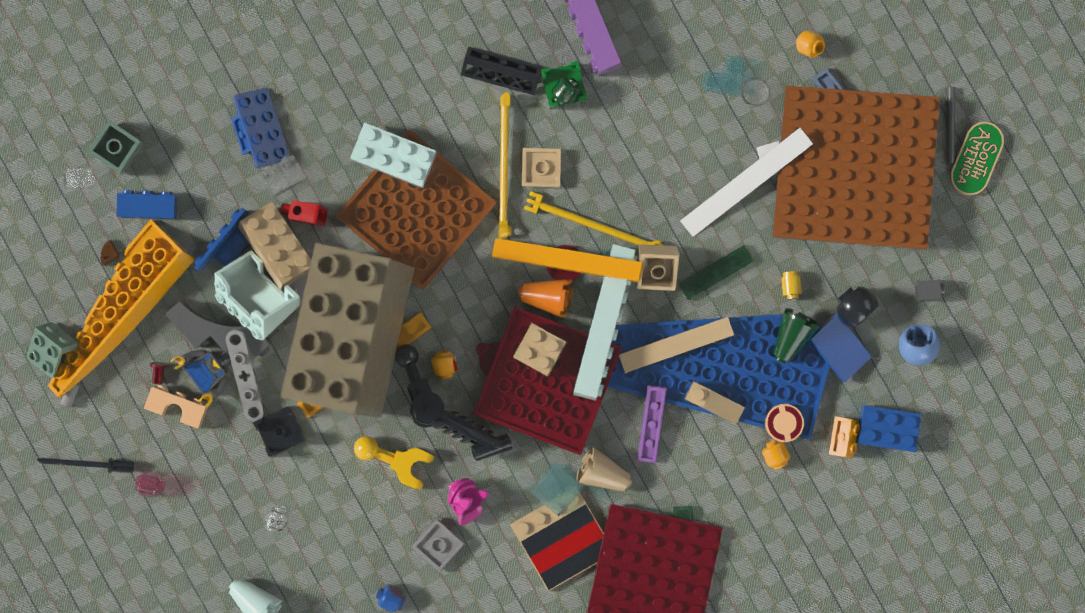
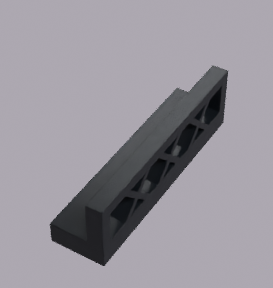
(502, 67)

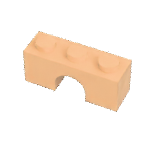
(192, 411)

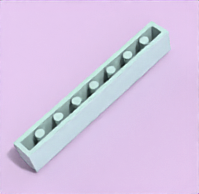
(603, 331)

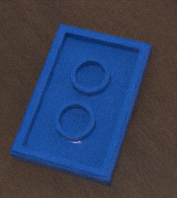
(840, 348)

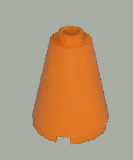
(548, 296)

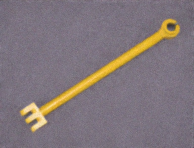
(537, 204)
(504, 229)

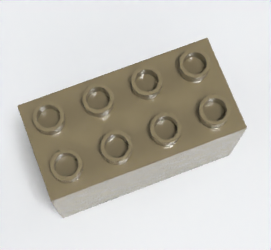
(347, 331)

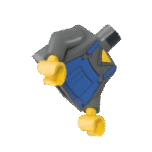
(206, 372)

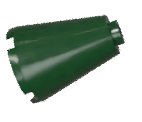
(793, 334)

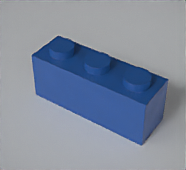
(146, 205)

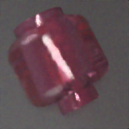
(149, 484)

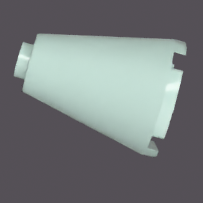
(252, 598)

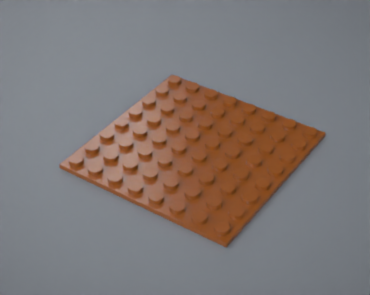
(865, 171)

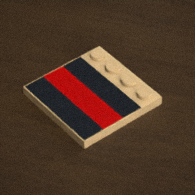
(560, 544)

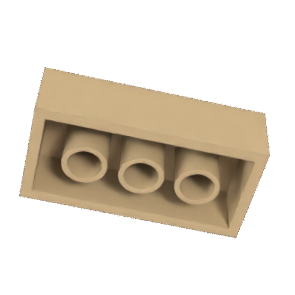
(275, 245)

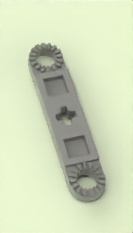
(242, 361)

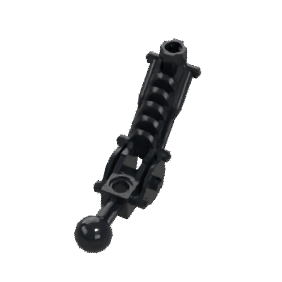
(428, 411)

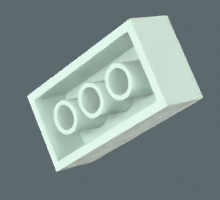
(393, 155)

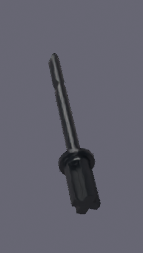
(112, 465)

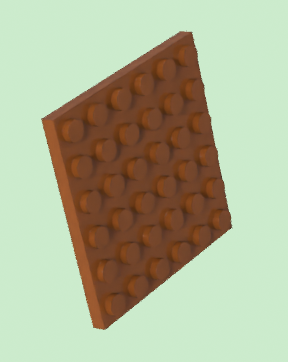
(414, 222)

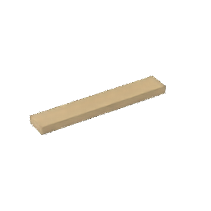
(676, 344)

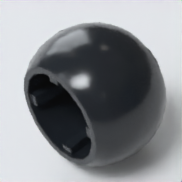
(856, 305)

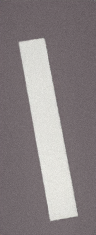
(746, 182)

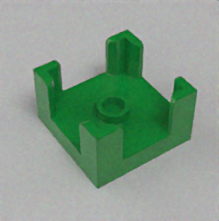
(552, 76)

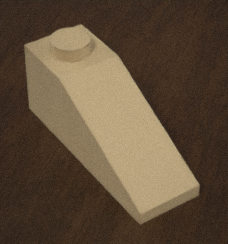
(714, 402)

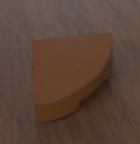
(108, 253)

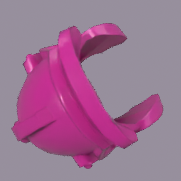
(466, 500)

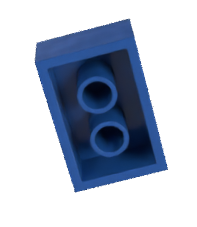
(888, 428)

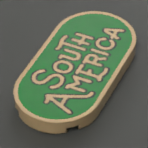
(977, 158)

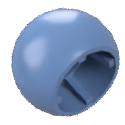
(919, 344)

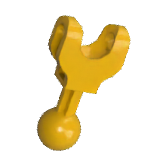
(401, 462)

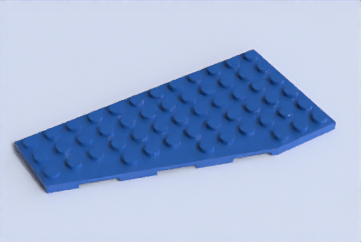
(734, 367)

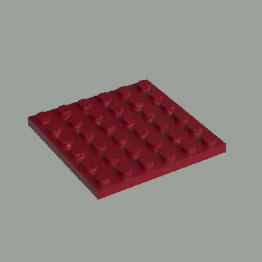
(536, 402)
(653, 564)

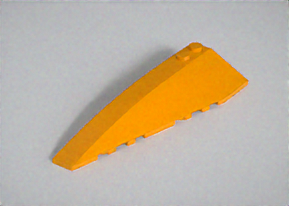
(140, 281)

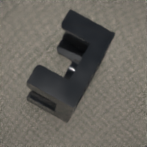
(279, 431)

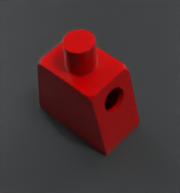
(310, 214)

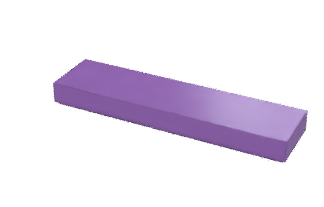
(651, 423)

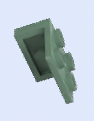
(48, 346)

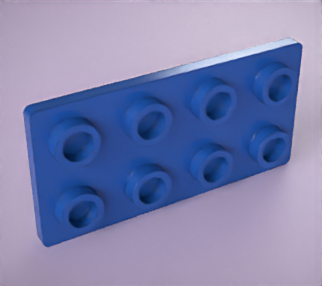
(259, 128)
(228, 244)

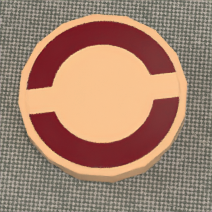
(784, 423)

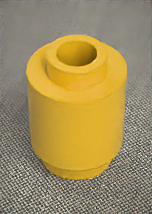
(791, 285)

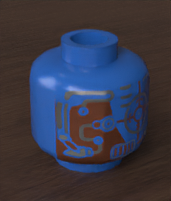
(390, 598)

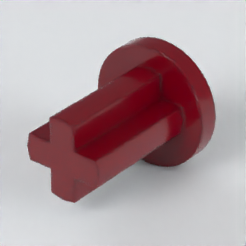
(158, 372)

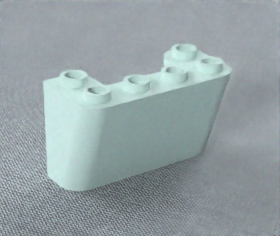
(253, 295)

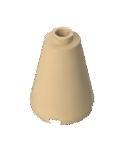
(602, 472)

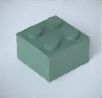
(115, 147)

